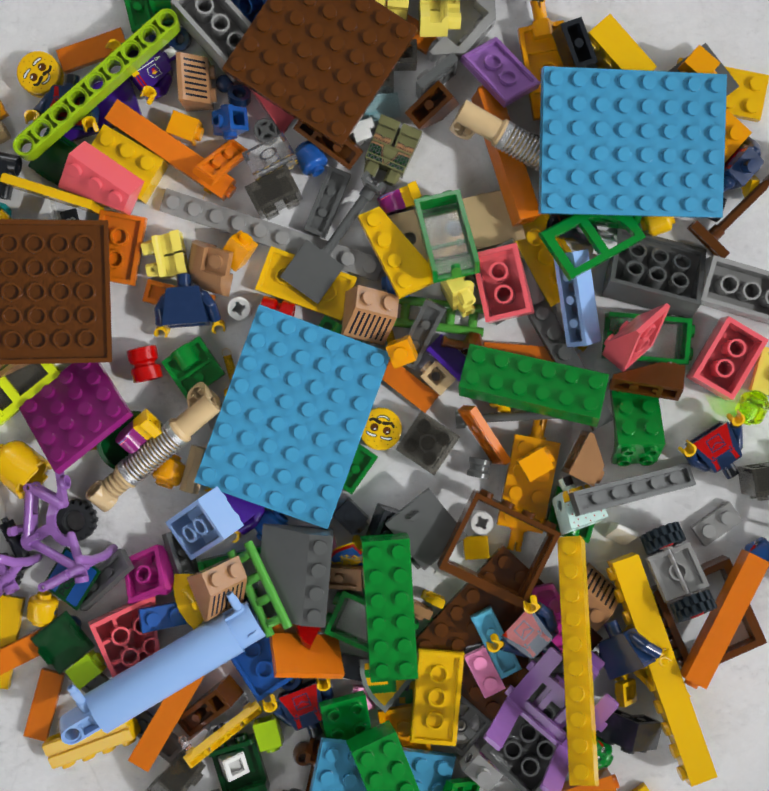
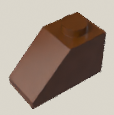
(432, 106)

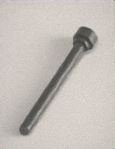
(503, 417)

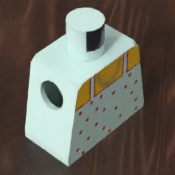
(564, 511)

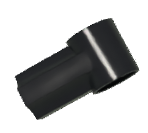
(11, 165)

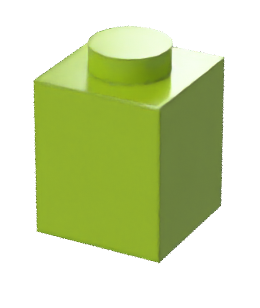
(86, 669)
(268, 733)

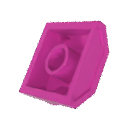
(150, 576)

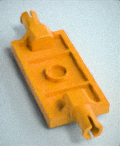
(538, 49)
(524, 494)

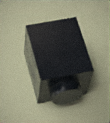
(351, 517)

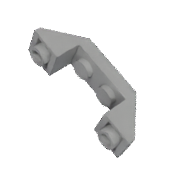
(467, 42)

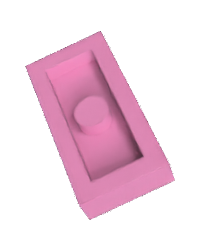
(484, 672)

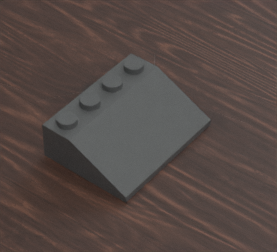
(657, 274)
(299, 569)
(525, 751)

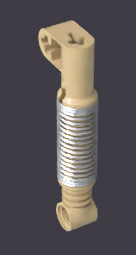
(501, 133)
(176, 433)

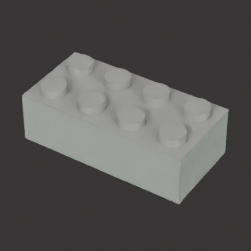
(213, 25)
(736, 288)

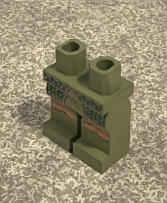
(391, 158)

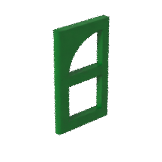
(548, 237)

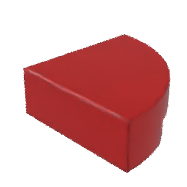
(307, 635)

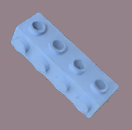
(578, 303)

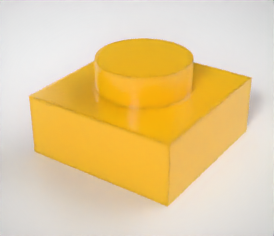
(626, 692)

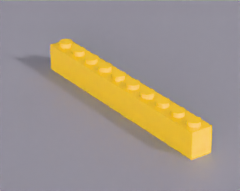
(577, 662)
(665, 681)

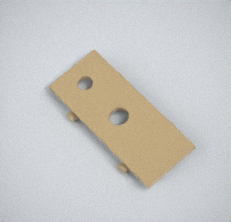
(486, 217)

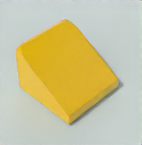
(476, 547)

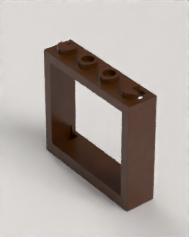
(483, 582)
(755, 633)

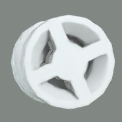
(240, 313)
(478, 518)

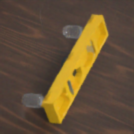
(220, 733)

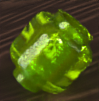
(753, 406)

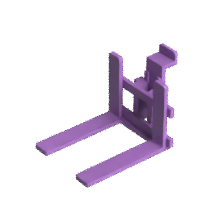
(518, 704)

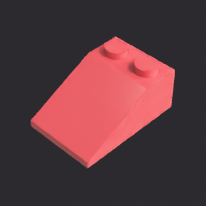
(503, 284)
(634, 337)

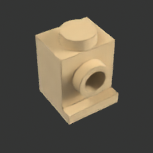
(445, 380)

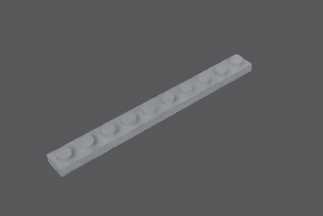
(264, 231)

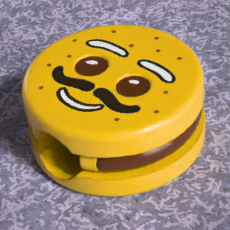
(38, 72)
(382, 429)

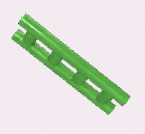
(448, 326)
(270, 596)

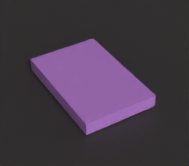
(500, 72)

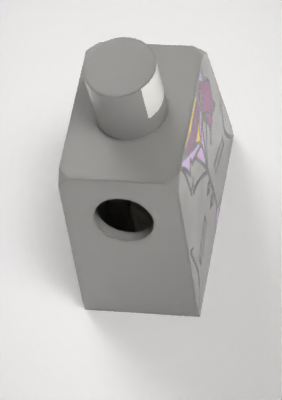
(480, 768)

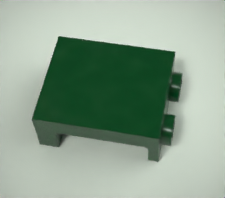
(257, 777)

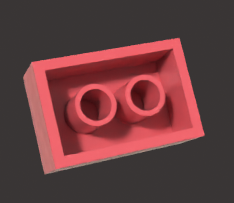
(727, 358)

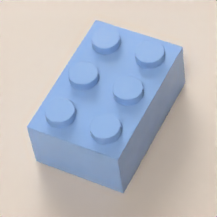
(204, 523)

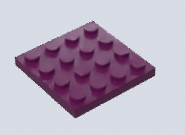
(74, 413)

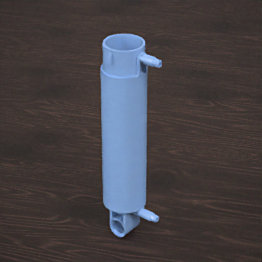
(161, 673)

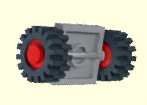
(677, 572)

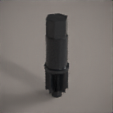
(14, 541)

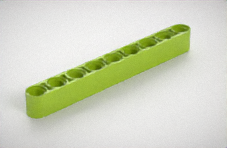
(95, 96)

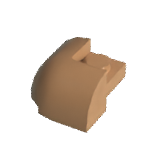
(210, 267)

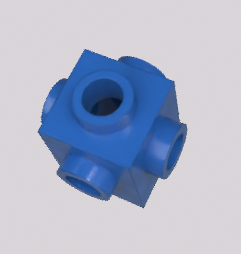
(230, 121)

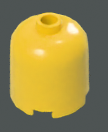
(20, 466)

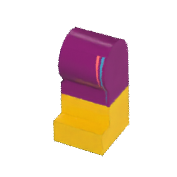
(400, 199)
(139, 431)

